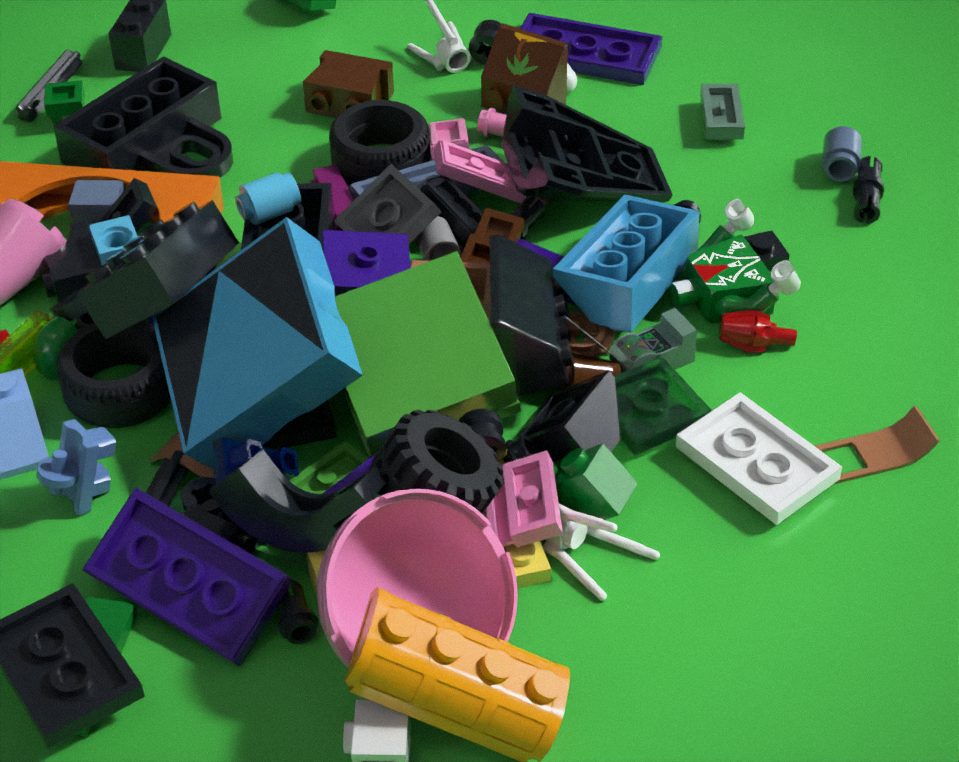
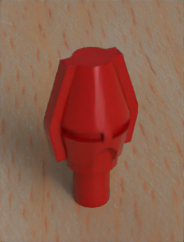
(753, 331)

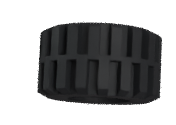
(440, 456)

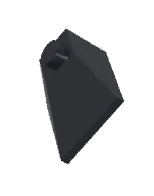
(576, 418)

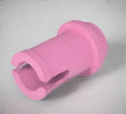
(491, 123)

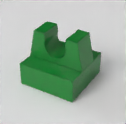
(63, 99)

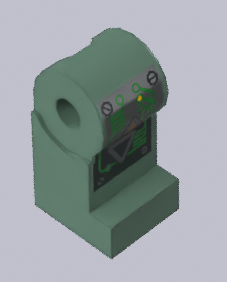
(671, 339)

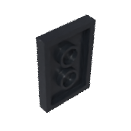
(64, 665)

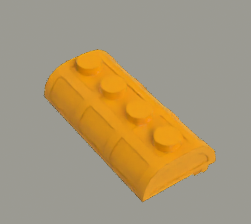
(457, 678)

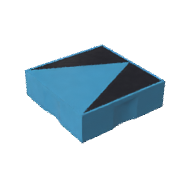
(255, 343)

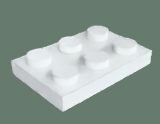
(758, 458)

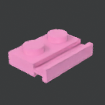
(526, 503)

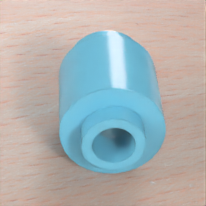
(268, 197)

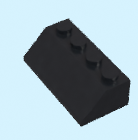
(529, 316)

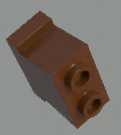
(346, 81)

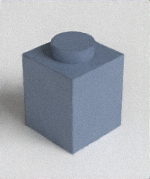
(93, 199)

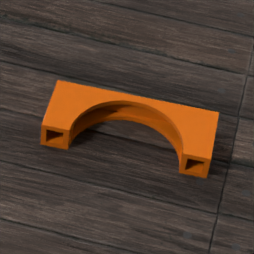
(51, 186)

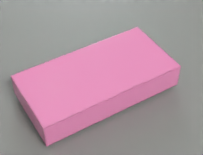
(448, 130)

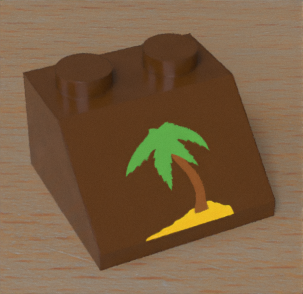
(523, 61)

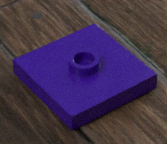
(363, 257)

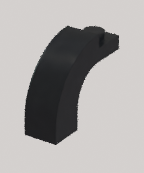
(281, 513)

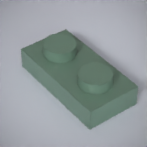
(722, 112)

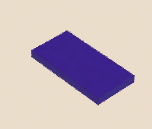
(600, 48)
(188, 576)

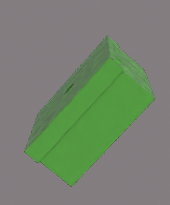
(422, 349)

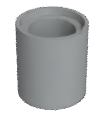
(437, 240)

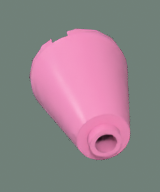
(23, 247)

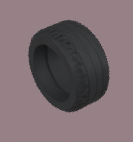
(374, 124)
(117, 401)

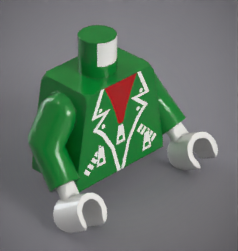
(729, 275)

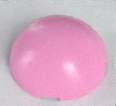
(423, 551)

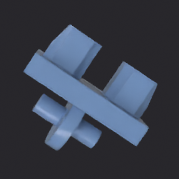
(74, 466)

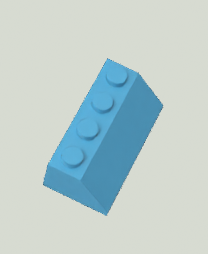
(628, 260)

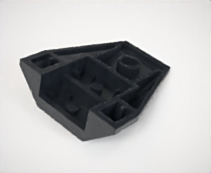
(573, 157)

